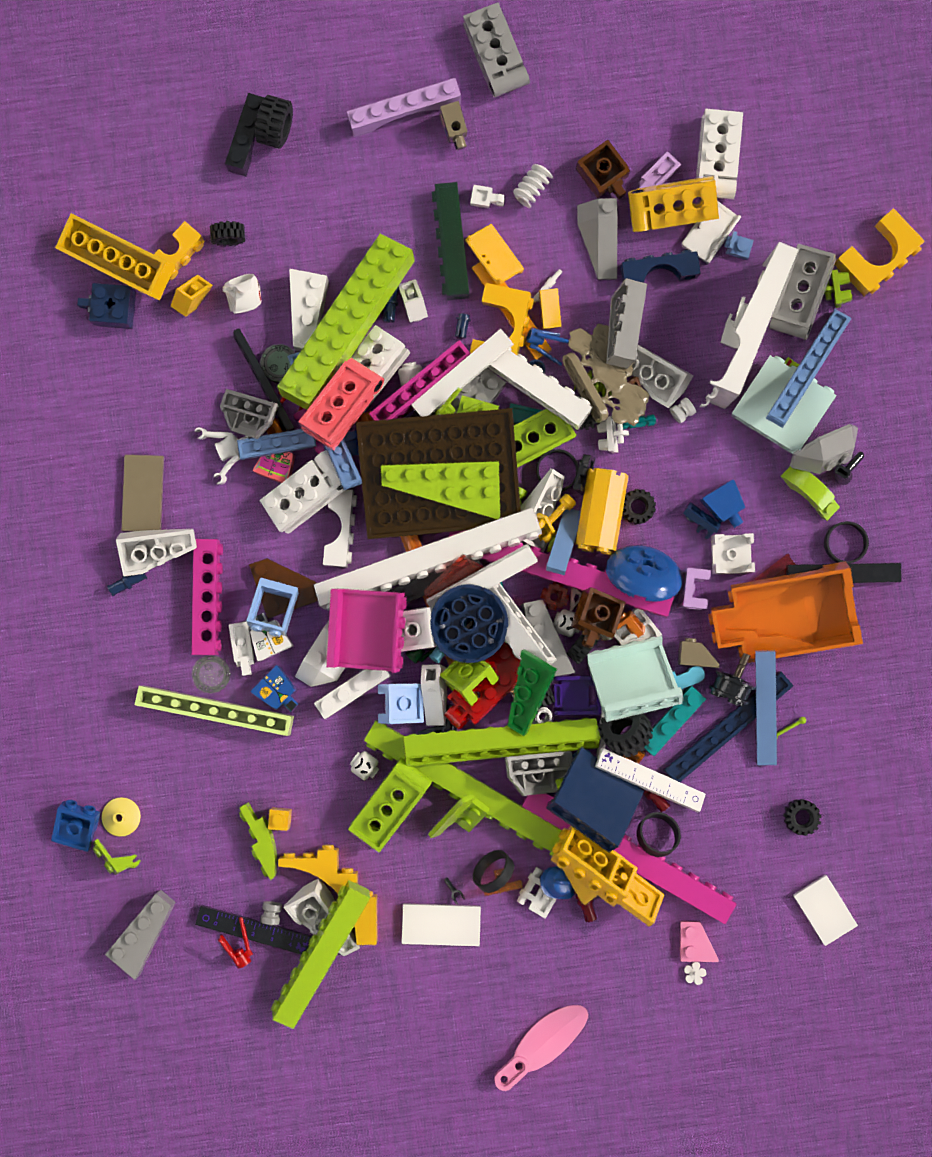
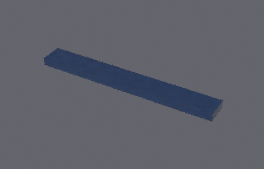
(720, 734)

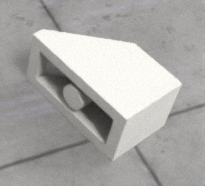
(413, 300)

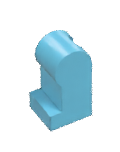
(692, 676)

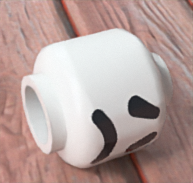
(563, 623)
(364, 765)

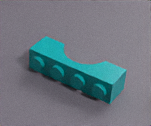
(674, 719)

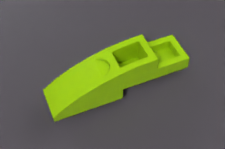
(265, 847)

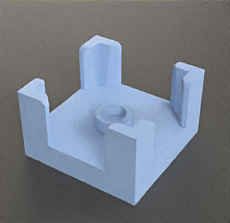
(402, 703)

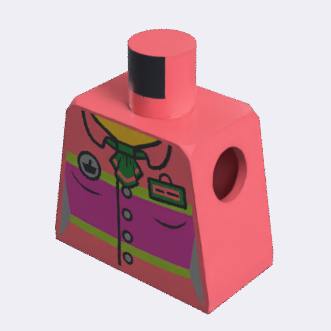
(275, 466)

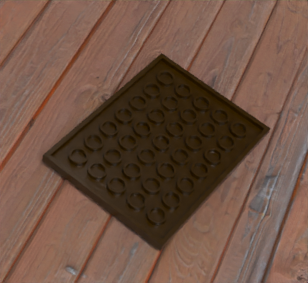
(429, 440)

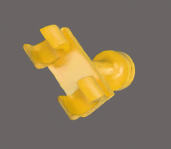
(545, 522)

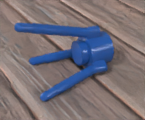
(538, 336)

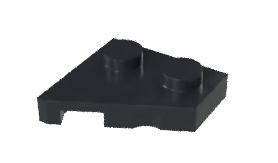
(586, 463)

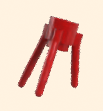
(240, 957)

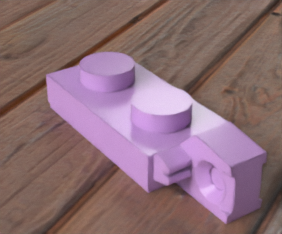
(660, 171)

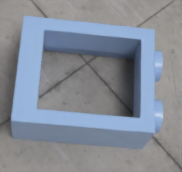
(278, 589)

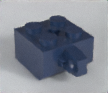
(105, 296)

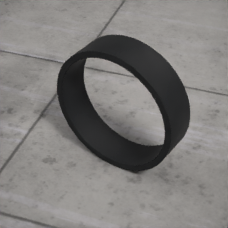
(563, 452)
(859, 528)
(672, 823)
(484, 863)

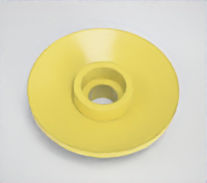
(130, 816)

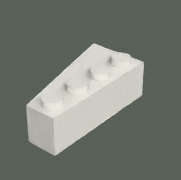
(307, 304)

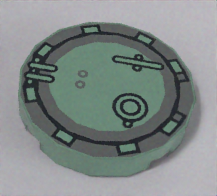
(276, 362)

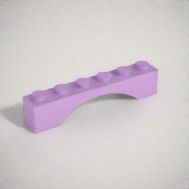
(372, 116)

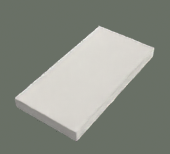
(441, 924)

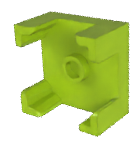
(467, 676)

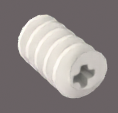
(531, 184)

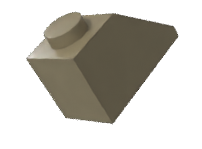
(695, 654)

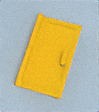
(501, 260)

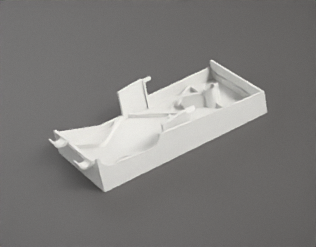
(750, 325)

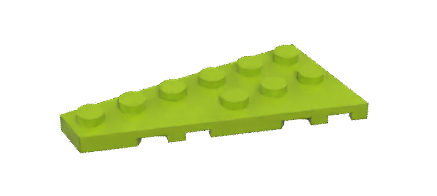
(461, 485)

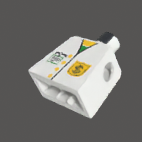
(266, 644)

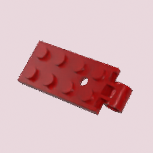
(505, 666)

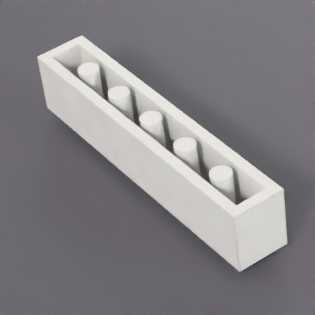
(542, 388)
(520, 633)

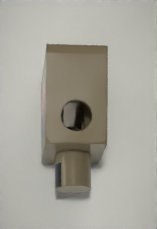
(452, 117)

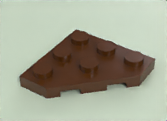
(275, 604)

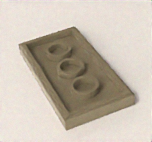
(142, 492)

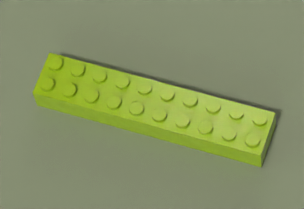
(347, 321)

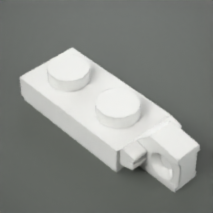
(242, 646)

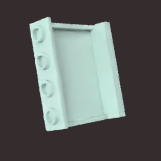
(764, 393)
(633, 679)

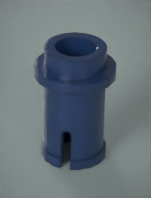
(462, 325)

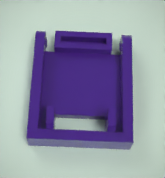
(574, 696)

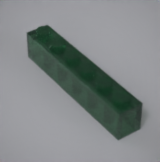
(451, 240)

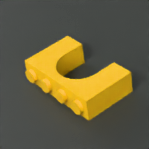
(903, 241)
(515, 302)

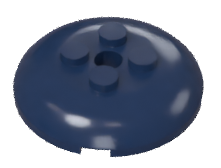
(488, 620)

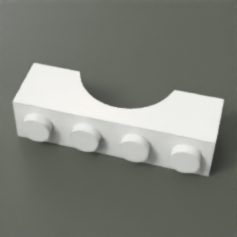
(337, 553)
(350, 691)

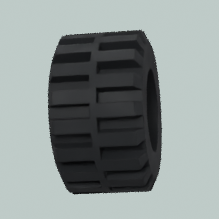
(273, 121)
(632, 740)

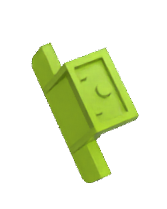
(465, 812)

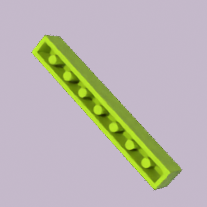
(320, 954)

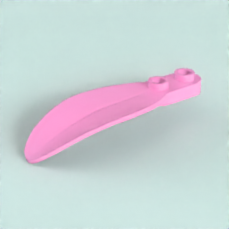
(543, 1043)

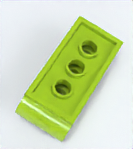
(546, 441)
(402, 778)

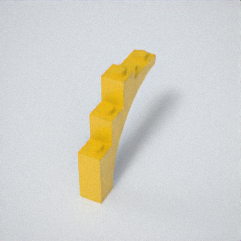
(326, 867)

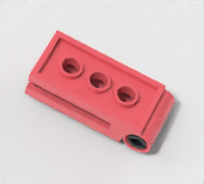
(337, 392)

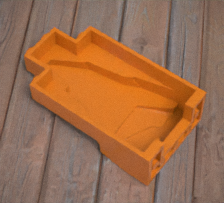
(790, 614)

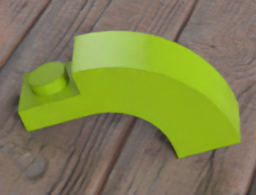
(812, 490)

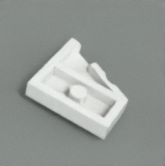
(624, 637)

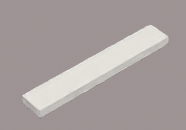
(463, 373)
(495, 572)

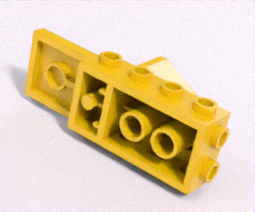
(605, 874)

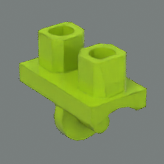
(840, 297)

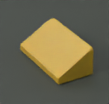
(550, 308)

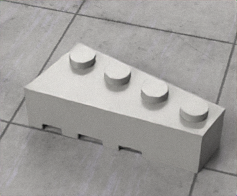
(625, 323)
(540, 620)
(138, 940)

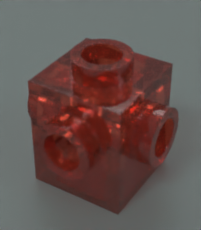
(560, 591)

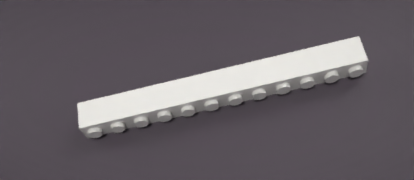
(435, 556)

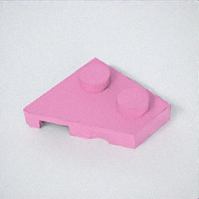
(695, 943)

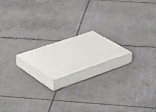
(825, 910)

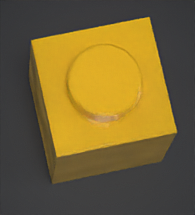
(279, 818)

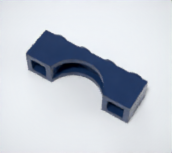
(683, 266)

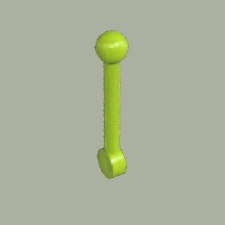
(802, 720)

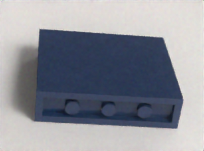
(595, 801)

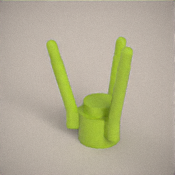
(447, 408)

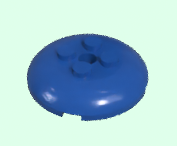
(644, 573)

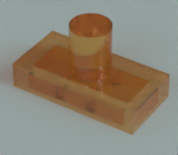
(512, 885)

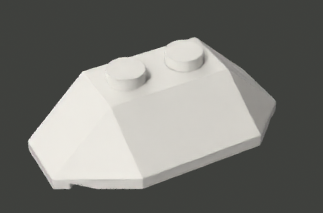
(313, 667)

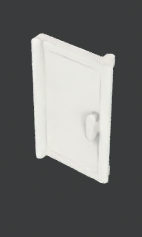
(711, 235)

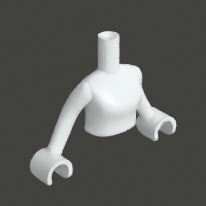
(226, 449)

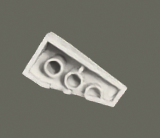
(544, 500)
(151, 548)
(311, 906)

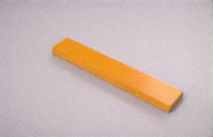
(484, 278)

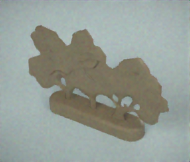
(631, 397)

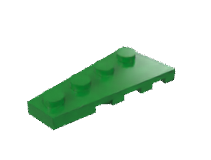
(530, 690)

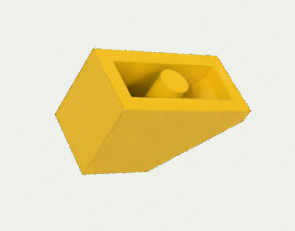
(190, 295)

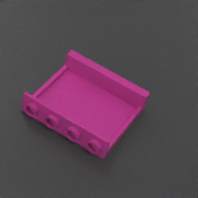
(366, 629)

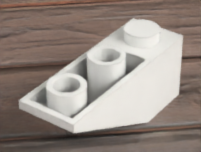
(434, 694)

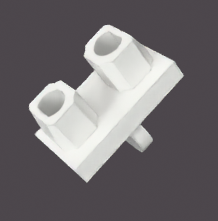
(611, 443)

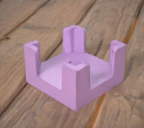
(688, 588)

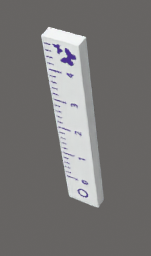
(650, 780)

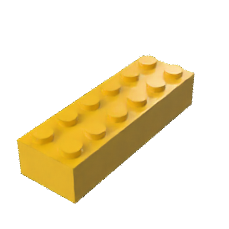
(115, 256)

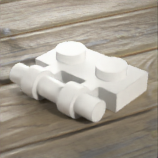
(540, 902)

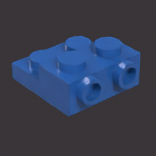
(75, 825)

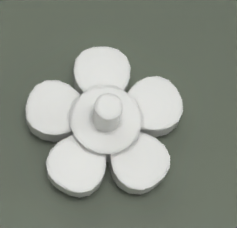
(694, 973)

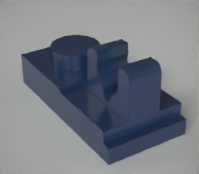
(704, 521)

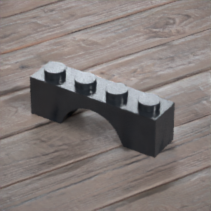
(241, 148)

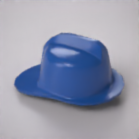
(556, 884)

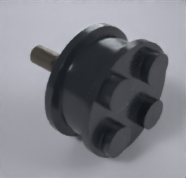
(733, 686)

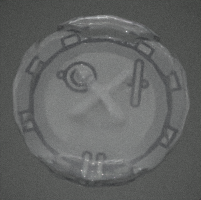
(211, 674)

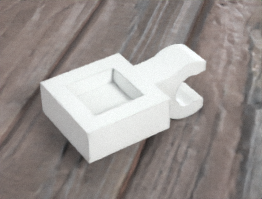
(483, 196)

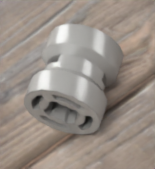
(270, 915)

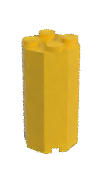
(601, 511)

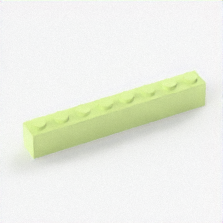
(214, 710)

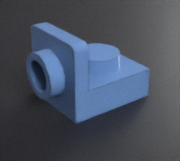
(738, 246)

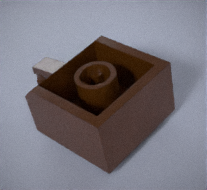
(602, 181)
(597, 616)

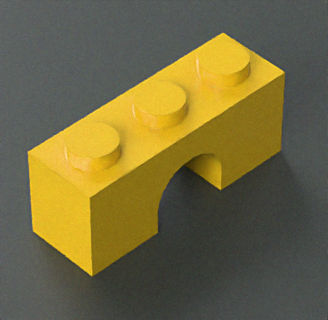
(189, 243)

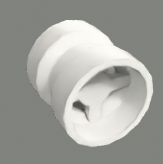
(682, 410)

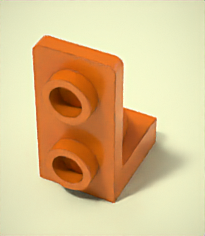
(632, 623)

